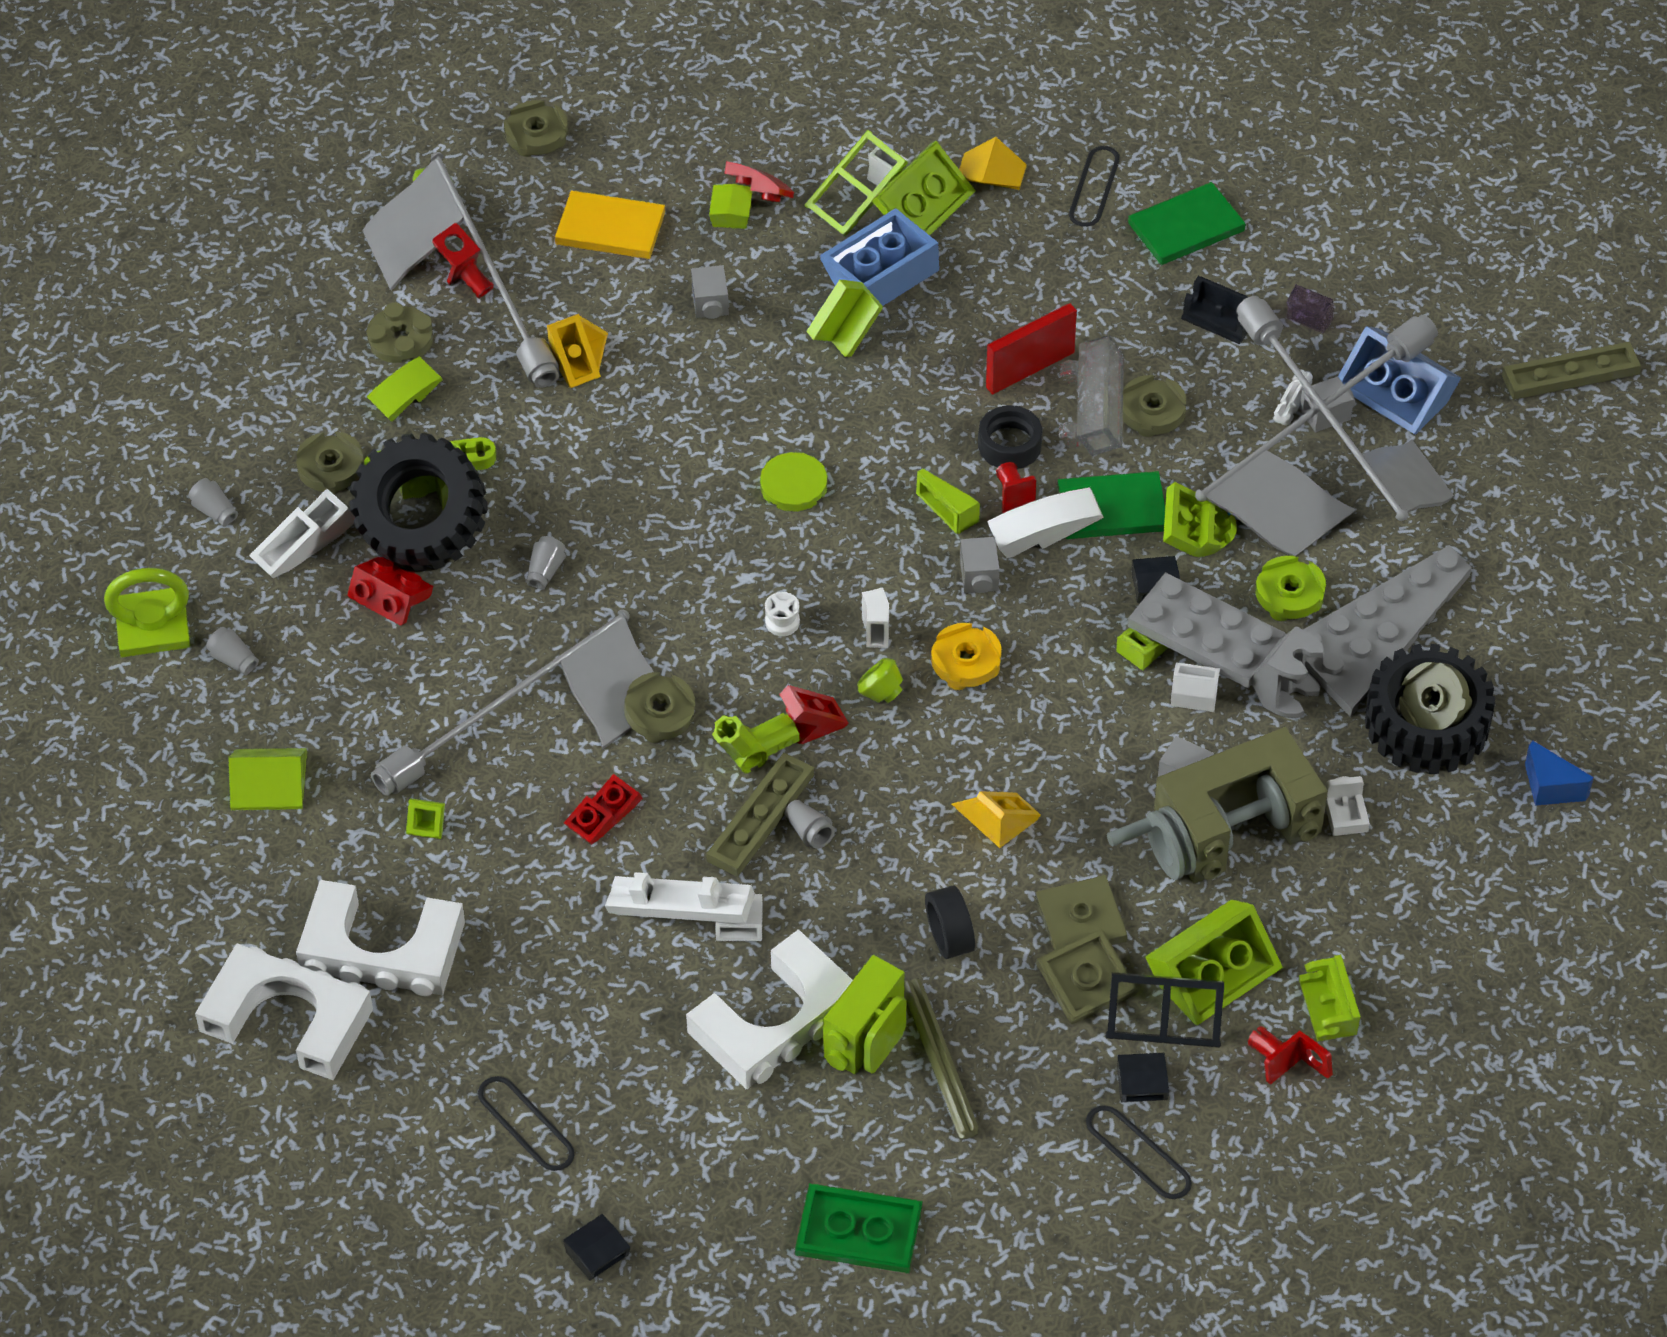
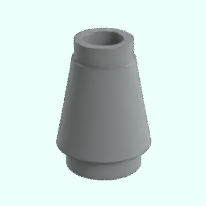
(212, 501)
(545, 560)
(231, 650)
(810, 824)

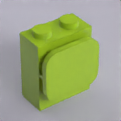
(866, 1018)

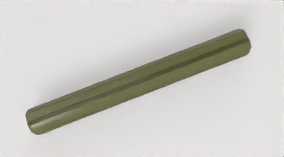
(940, 1059)

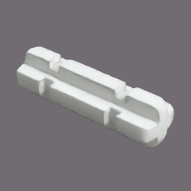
(1291, 400)

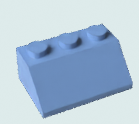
(885, 257)
(1398, 389)

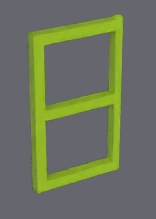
(839, 170)

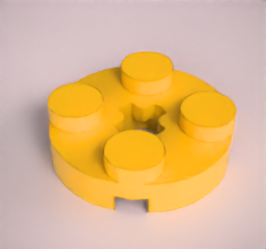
(966, 672)

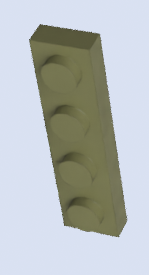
(1571, 370)
(760, 814)

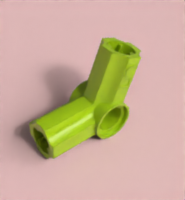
(754, 745)

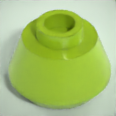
(881, 681)

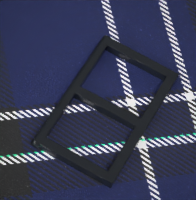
(1167, 982)

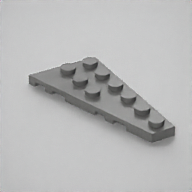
(1381, 623)

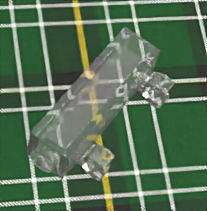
(1100, 396)

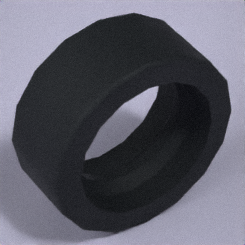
(1010, 417)
(950, 922)

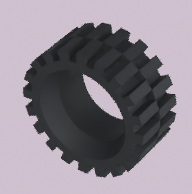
(1422, 745)

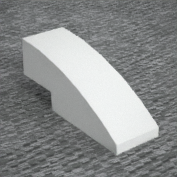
(1044, 521)
(303, 534)

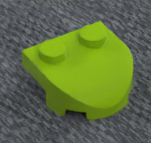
(1195, 525)

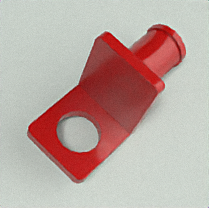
(463, 261)
(1016, 490)
(1283, 1055)

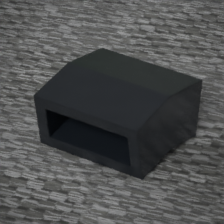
(1148, 572)
(1142, 1077)
(596, 1247)

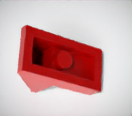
(812, 713)

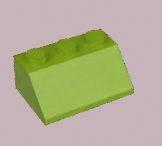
(1220, 947)

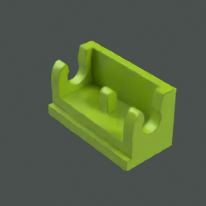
(1330, 999)

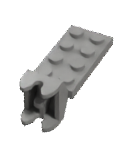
(1232, 641)

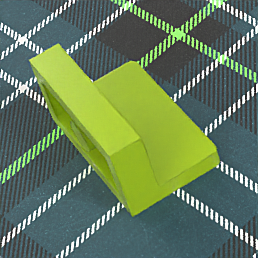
(846, 316)

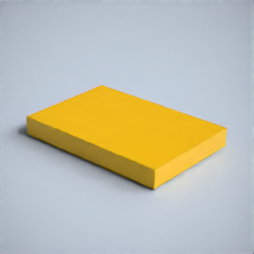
(610, 224)

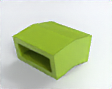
(730, 206)

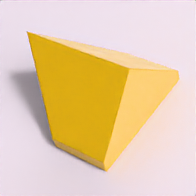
(993, 165)
(577, 348)
(998, 815)

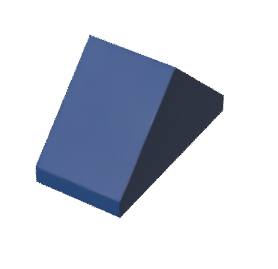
(1554, 778)

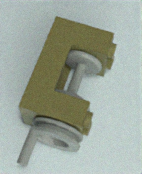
(1204, 799)

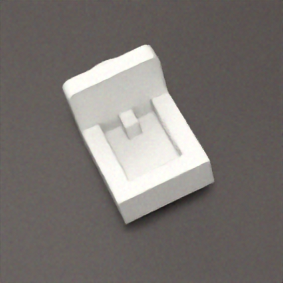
(1346, 806)

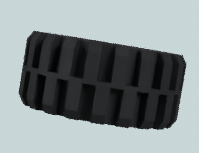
(392, 469)

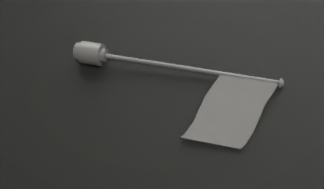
(403, 238)
(1397, 471)
(1278, 497)
(597, 674)

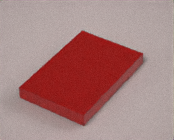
(1031, 348)

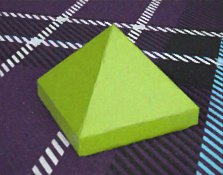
(425, 818)

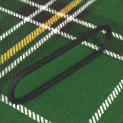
(1081, 182)
(547, 1166)
(1167, 1195)

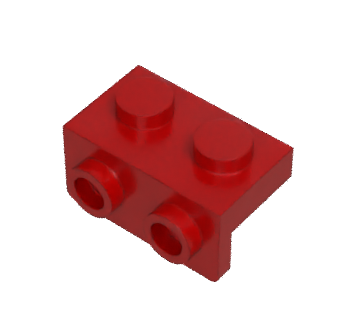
(387, 589)

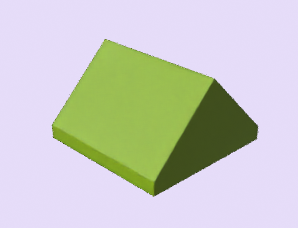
(267, 778)

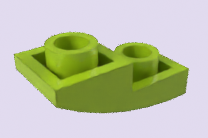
(402, 387)

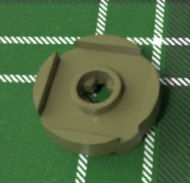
(536, 142)
(399, 318)
(1153, 420)
(332, 477)
(1453, 696)
(659, 724)

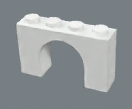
(416, 966)
(255, 976)
(753, 1050)

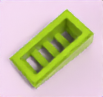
(948, 502)
(1134, 652)

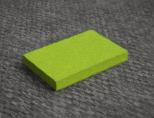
(926, 189)

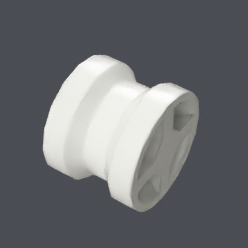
(787, 608)

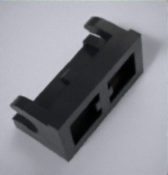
(1214, 309)

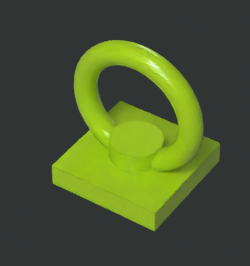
(149, 619)

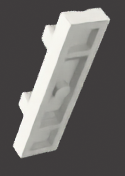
(680, 899)

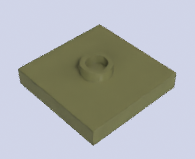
(1079, 910)
(1082, 975)

